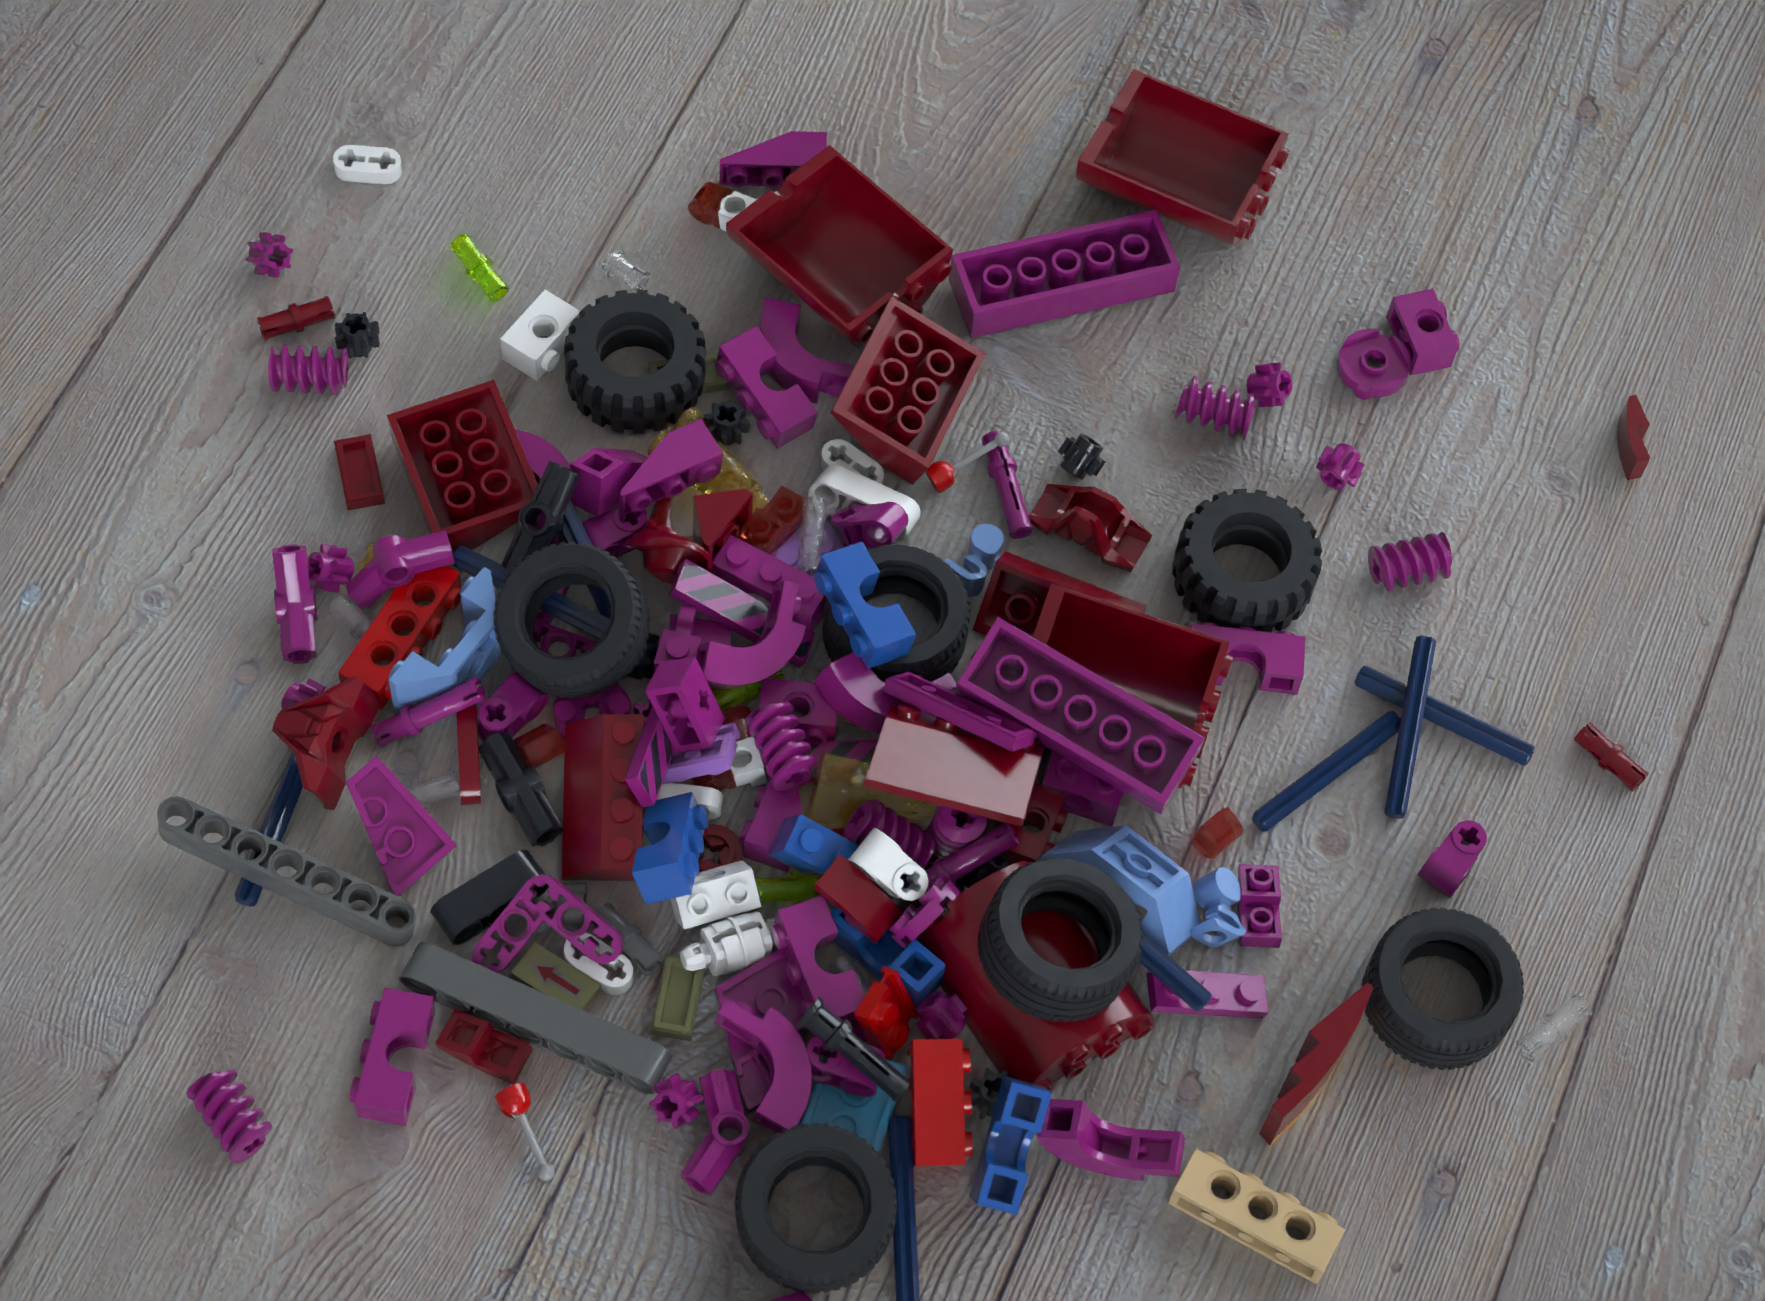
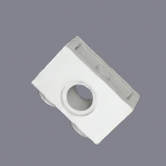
(522, 344)
(717, 895)

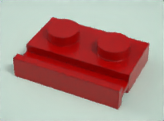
(886, 1013)

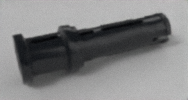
(839, 1037)

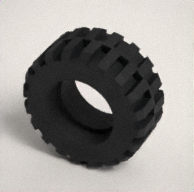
(632, 322)
(1254, 522)

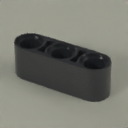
(483, 898)

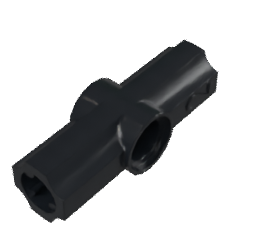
(551, 497)
(520, 789)

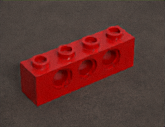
(402, 613)

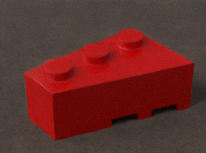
(939, 1102)

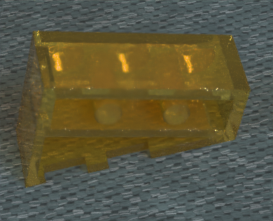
(841, 790)

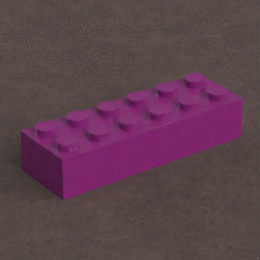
(1063, 273)
(1081, 715)

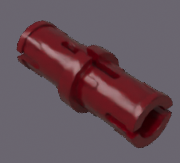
(296, 318)
(1611, 756)

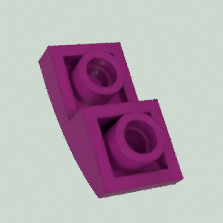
(1259, 905)

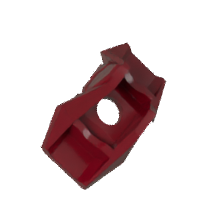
(1092, 520)
(324, 733)

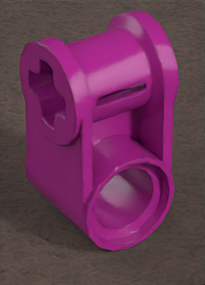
(871, 524)
(612, 530)
(510, 707)
(1452, 860)
(838, 1071)

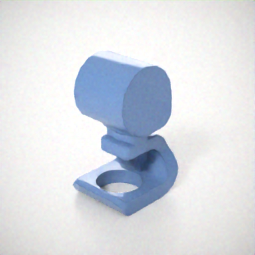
(982, 556)
(1216, 894)

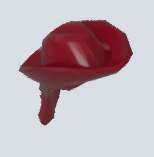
(664, 548)

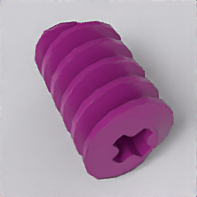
(308, 370)
(1216, 407)
(1411, 560)
(781, 746)
(954, 830)
(908, 836)
(229, 1115)

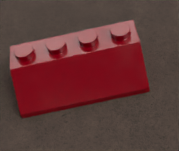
(1020, 590)
(598, 806)

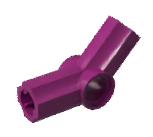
(397, 563)
(294, 603)
(717, 1154)

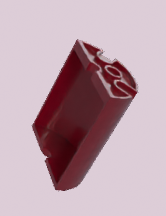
(1184, 158)
(842, 245)
(1140, 654)
(1013, 1040)

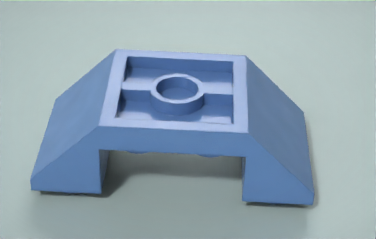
(473, 656)
(1144, 875)

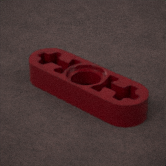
(468, 756)

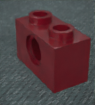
(1048, 816)

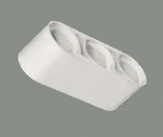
(847, 488)

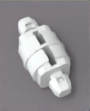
(730, 944)

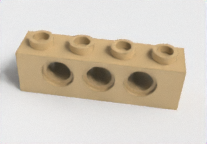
(1266, 1236)

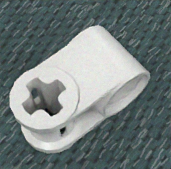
(885, 863)

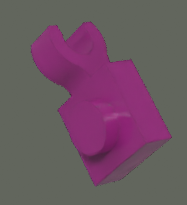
(680, 642)

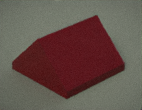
(719, 516)

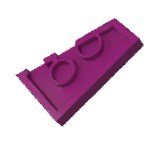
(398, 826)

